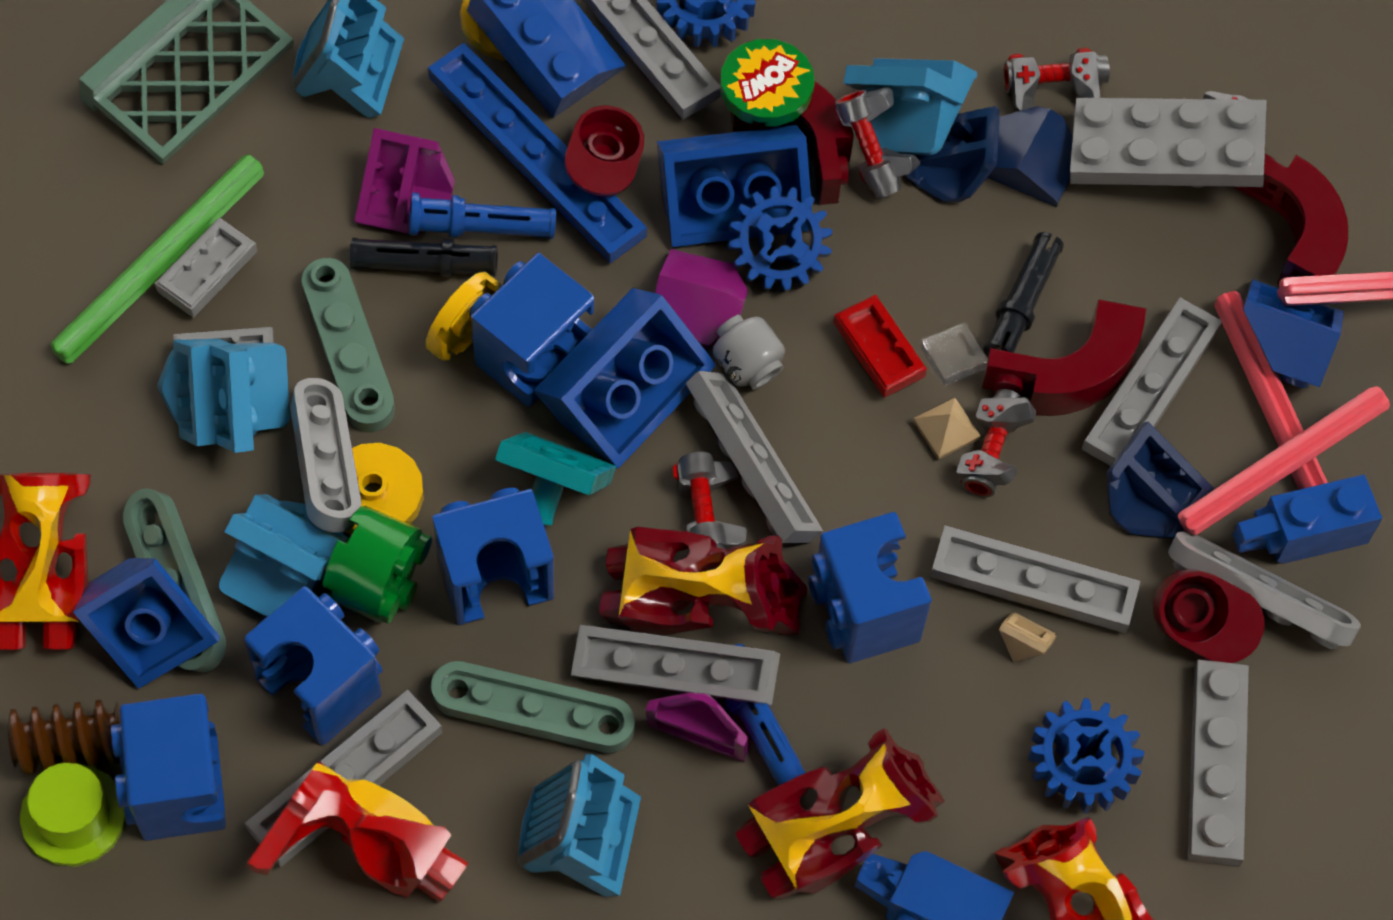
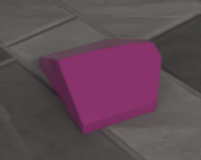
(394, 170)
(701, 293)
(699, 721)

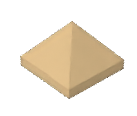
(946, 428)
(1025, 637)

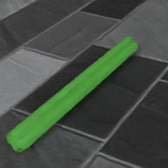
(156, 259)

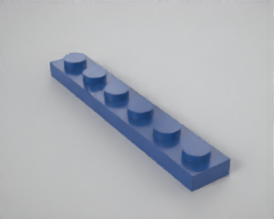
(533, 151)

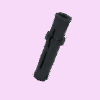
(425, 257)
(1016, 312)

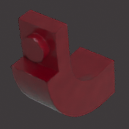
(826, 139)
(1312, 212)
(1079, 378)

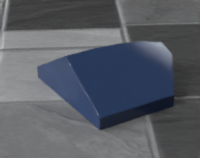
(1034, 153)
(964, 159)
(1152, 485)

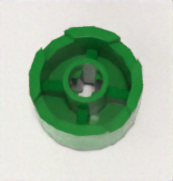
(376, 565)

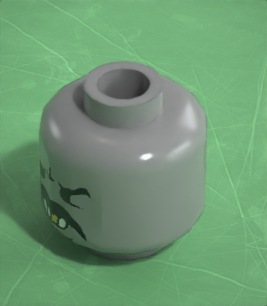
(749, 351)

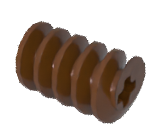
(62, 737)

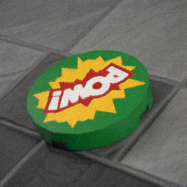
(767, 82)

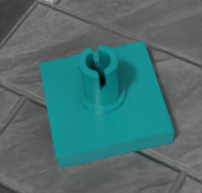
(554, 468)

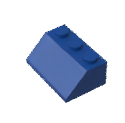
(549, 47)
(715, 174)
(625, 376)

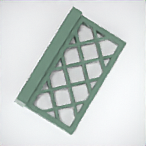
(150, 44)

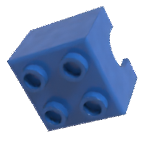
(529, 325)
(493, 543)
(856, 585)
(313, 645)
(169, 767)

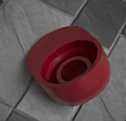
(604, 150)
(1208, 615)

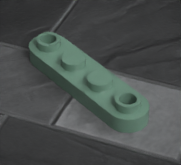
(348, 344)
(170, 546)
(532, 706)

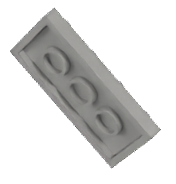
(1169, 142)

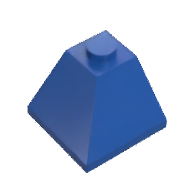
(1294, 338)
(143, 619)

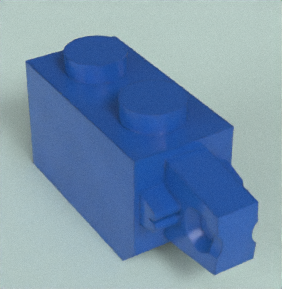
(1312, 521)
(931, 889)

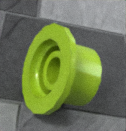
(71, 814)

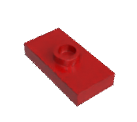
(880, 346)

